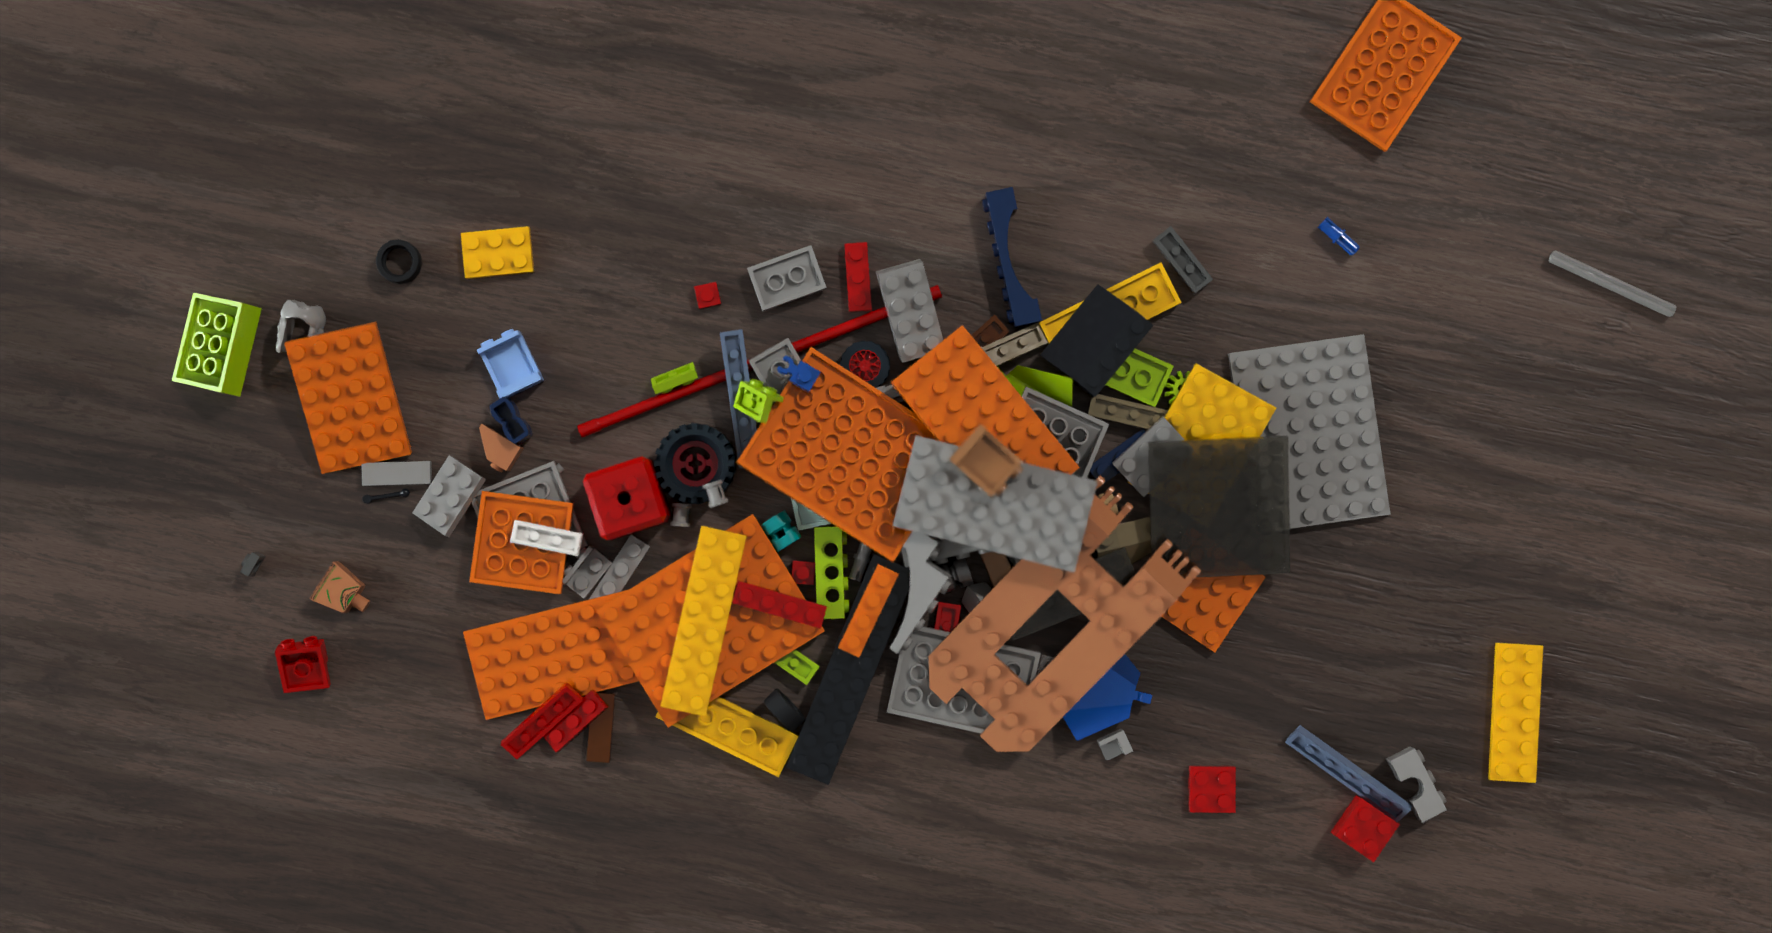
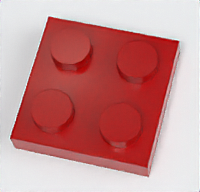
(1212, 789)

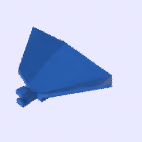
(1107, 700)

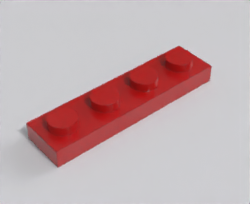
(779, 604)
(541, 721)

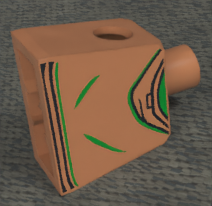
(340, 590)

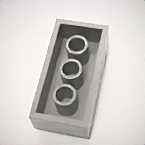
(910, 309)

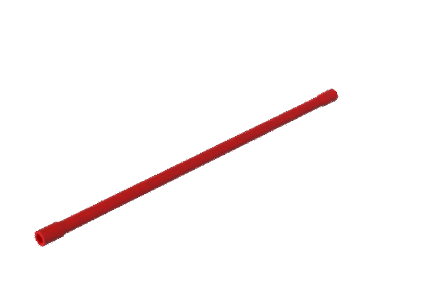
(597, 424)

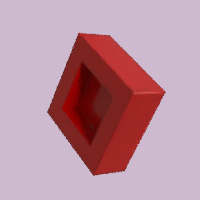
(707, 295)
(803, 572)

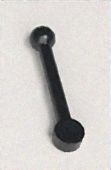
(368, 498)

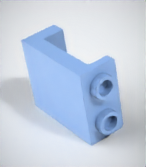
(510, 363)

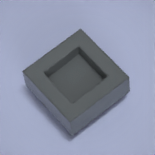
(252, 563)

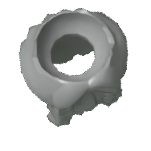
(294, 309)

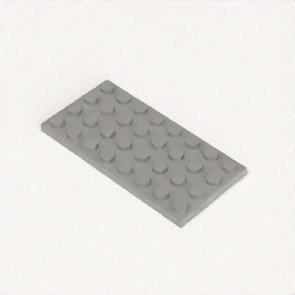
(1033, 519)

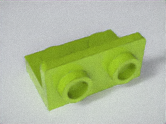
(756, 399)

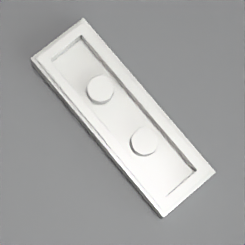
(546, 538)

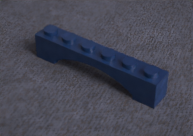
(1022, 307)

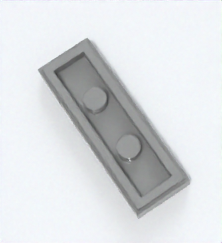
(396, 473)

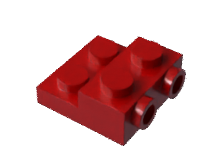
(303, 664)

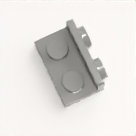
(586, 571)

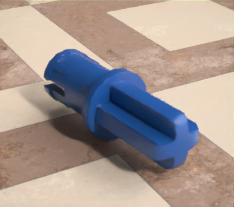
(1338, 236)

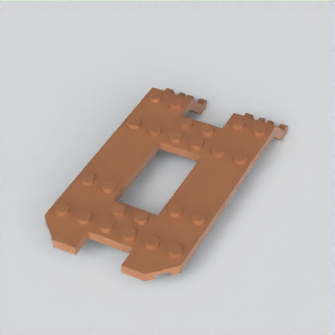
(1116, 622)

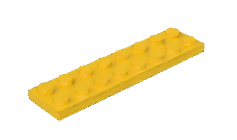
(703, 621)

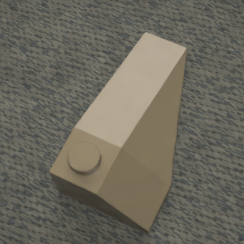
(1132, 535)

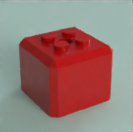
(647, 503)

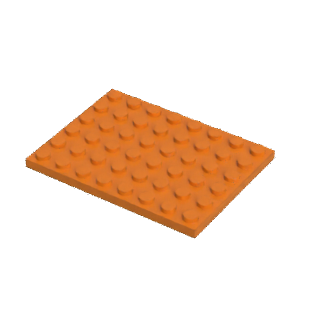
(839, 453)
(649, 614)

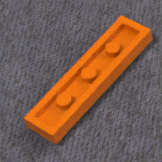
(868, 610)

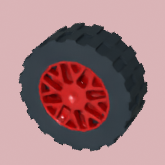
(867, 362)

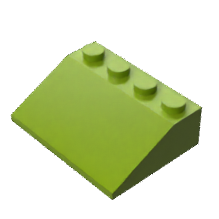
(216, 344)

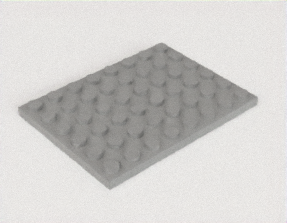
(1330, 425)

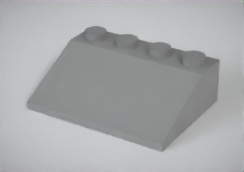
(1073, 429)

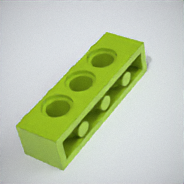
(823, 536)

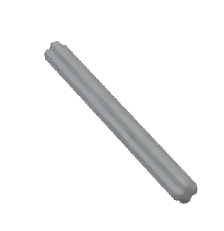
(1612, 283)

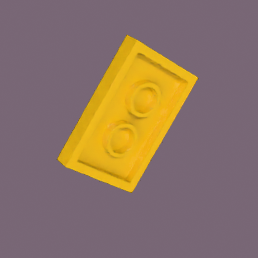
(497, 252)

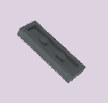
(1182, 260)

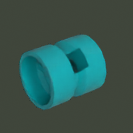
(777, 523)

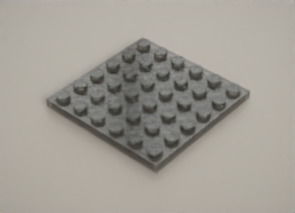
(1222, 504)

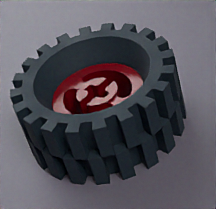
(670, 466)

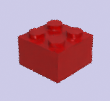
(1365, 828)

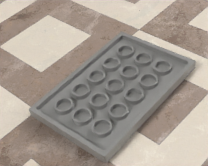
(915, 699)

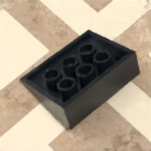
(1096, 340)

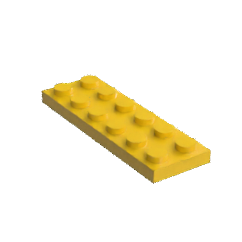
(1145, 292)
(1515, 712)
(741, 734)

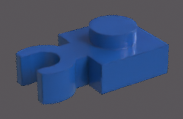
(801, 375)

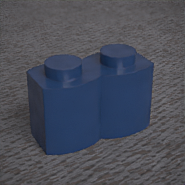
(508, 415)

